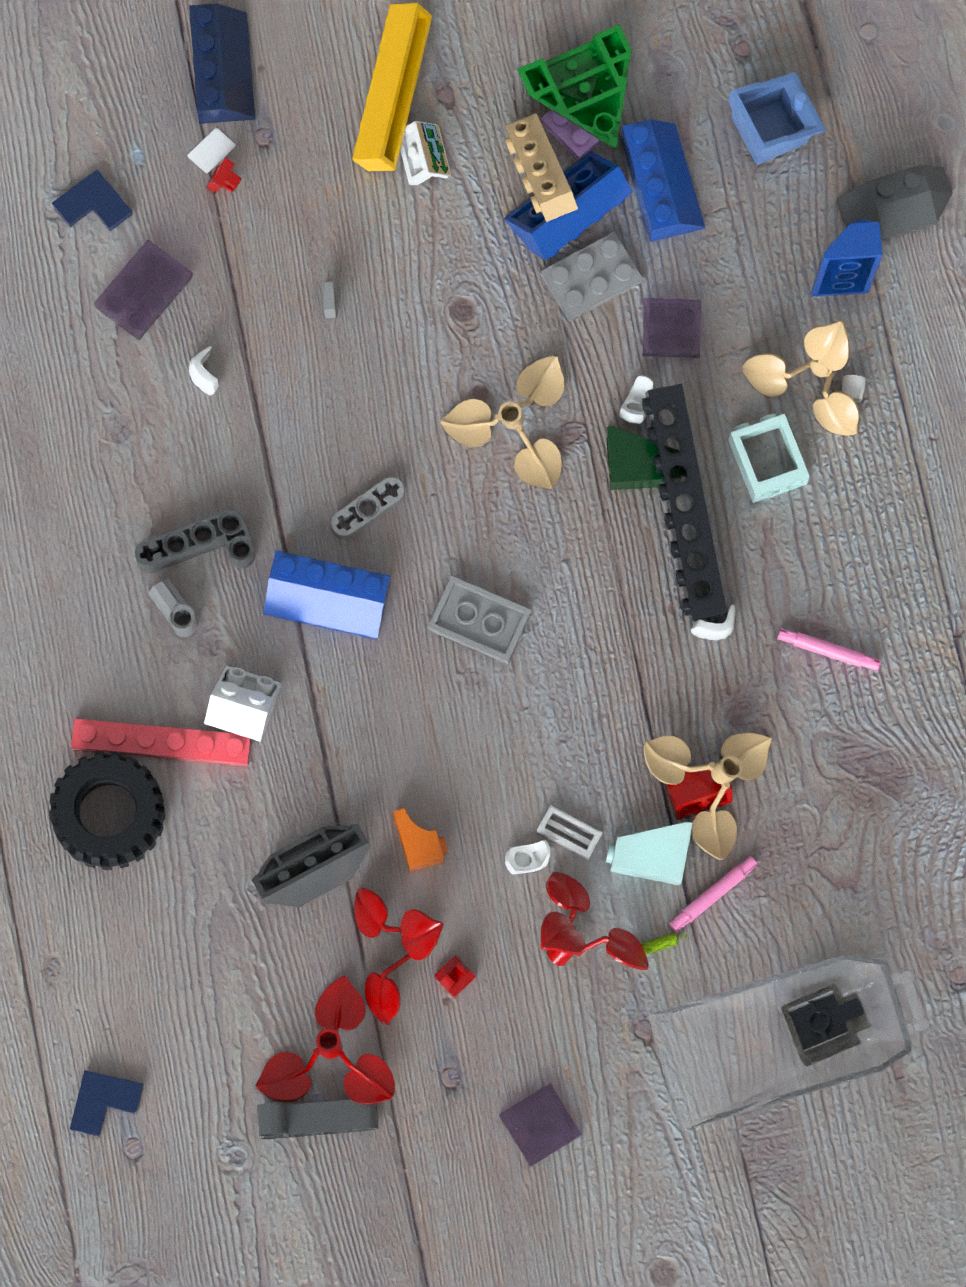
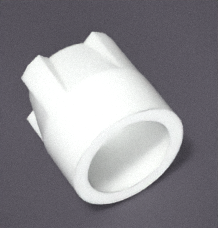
(854, 386)

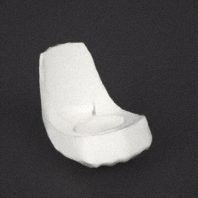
(200, 375)
(632, 407)
(715, 631)
(527, 857)

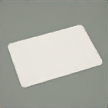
(211, 150)

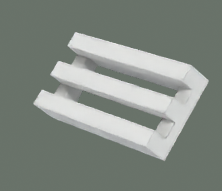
(564, 842)

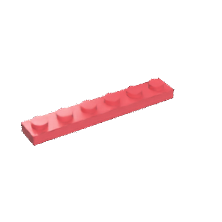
(160, 742)

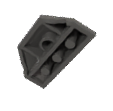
(899, 200)
(312, 865)

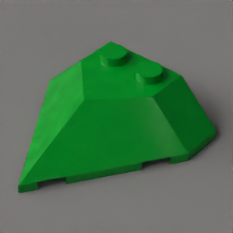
(585, 83)

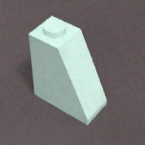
(652, 853)

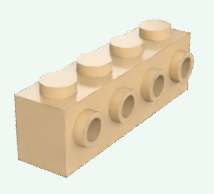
(541, 168)

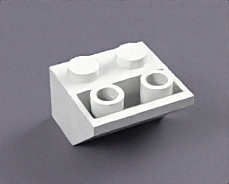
(242, 703)

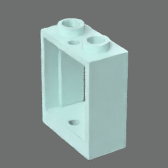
(776, 485)

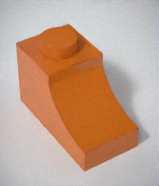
(420, 846)

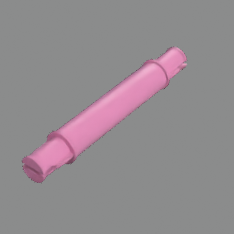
(829, 649)
(712, 894)

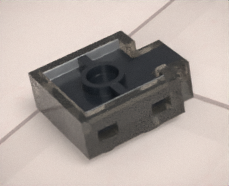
(825, 1023)

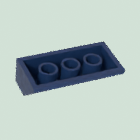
(221, 64)

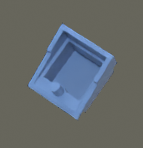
(774, 116)

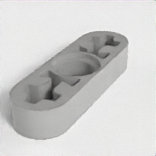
(389, 501)

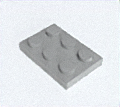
(591, 276)
(479, 619)

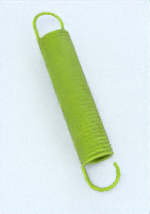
(661, 943)

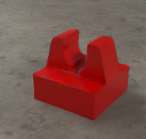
(223, 177)
(454, 976)

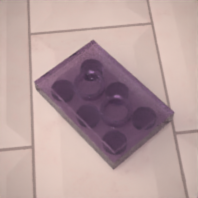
(143, 289)

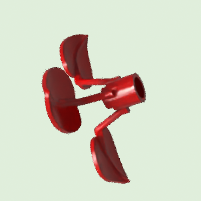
(418, 938)
(564, 940)
(367, 1082)

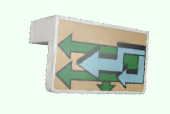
(423, 153)

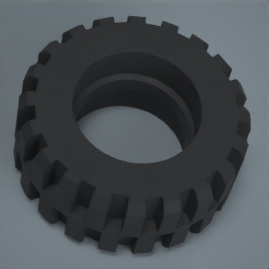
(98, 772)

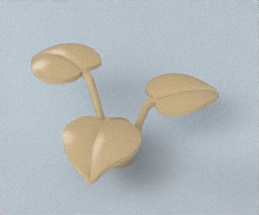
(829, 352)
(470, 422)
(742, 757)

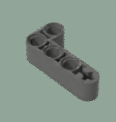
(192, 547)
(315, 1118)

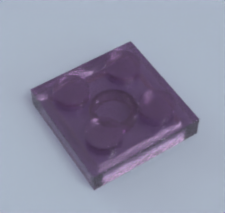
(671, 327)
(540, 1125)

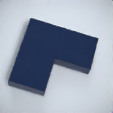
(92, 195)
(98, 1094)

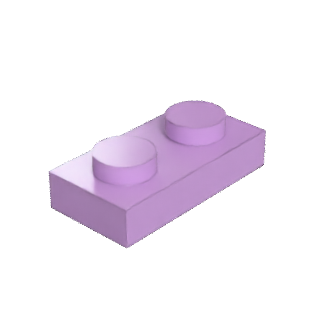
(571, 136)

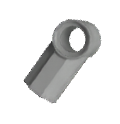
(173, 607)

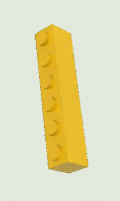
(392, 87)

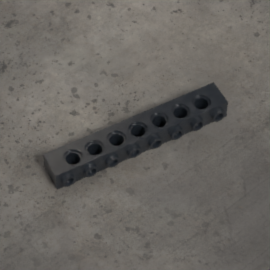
(673, 400)

